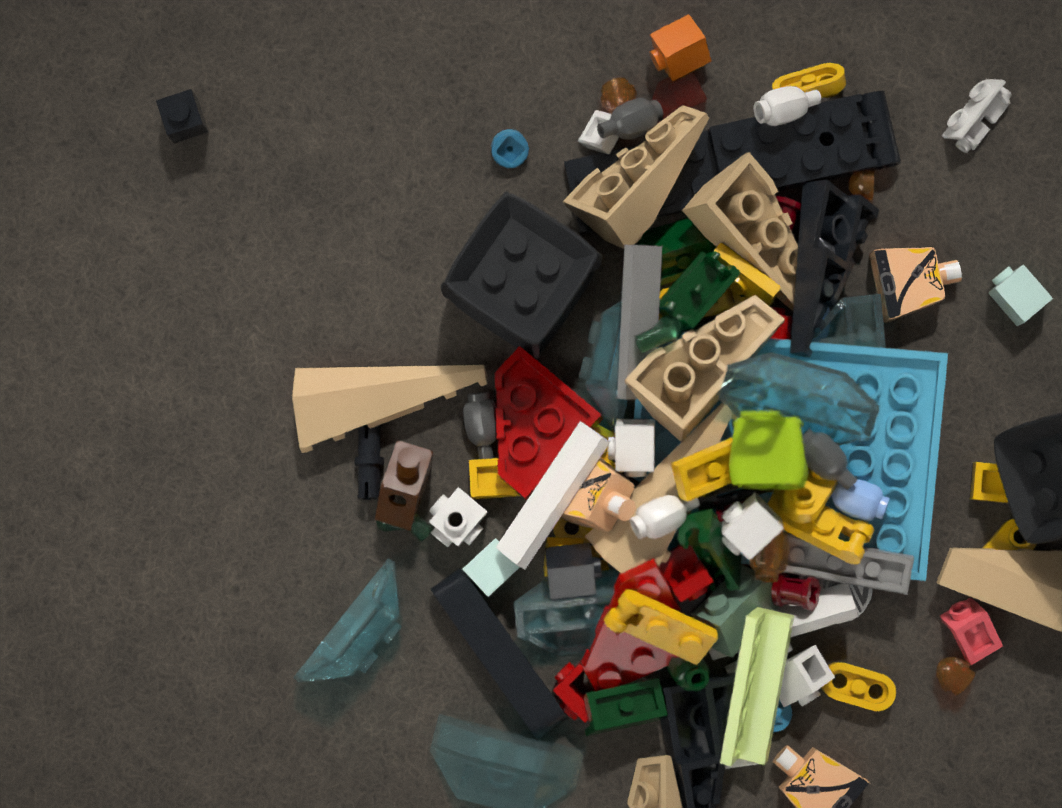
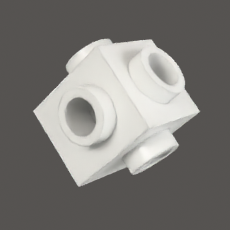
(457, 503)

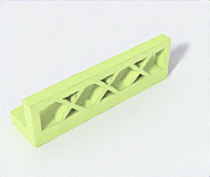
(757, 686)

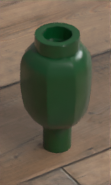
(689, 675)

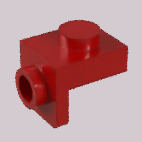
(685, 573)
(572, 698)

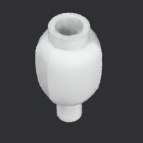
(784, 105)
(661, 516)

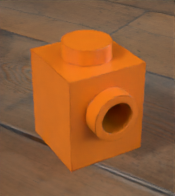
(679, 48)

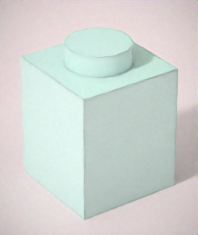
(1019, 294)
(490, 568)

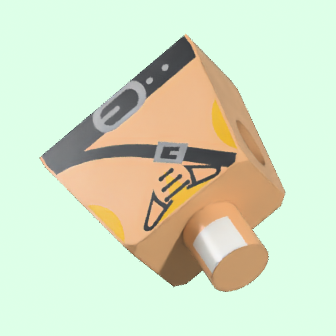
(910, 279)
(601, 499)
(818, 780)

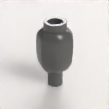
(632, 119)
(480, 422)
(826, 458)

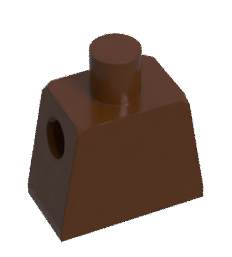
(405, 477)

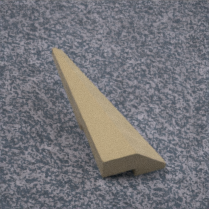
(346, 398)
(620, 545)

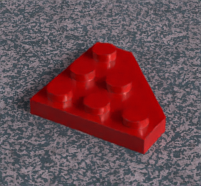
(534, 420)
(621, 657)

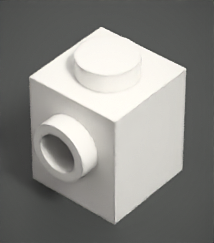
(633, 446)
(750, 526)
(804, 676)

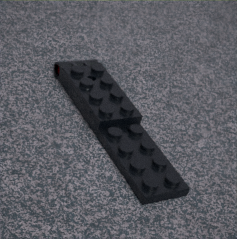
(789, 152)

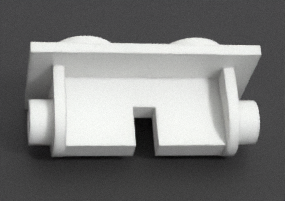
(987, 100)

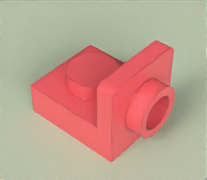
(972, 630)

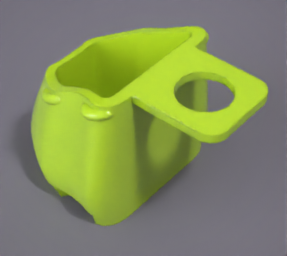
(767, 452)

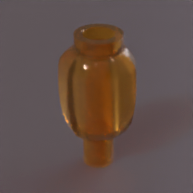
(771, 559)

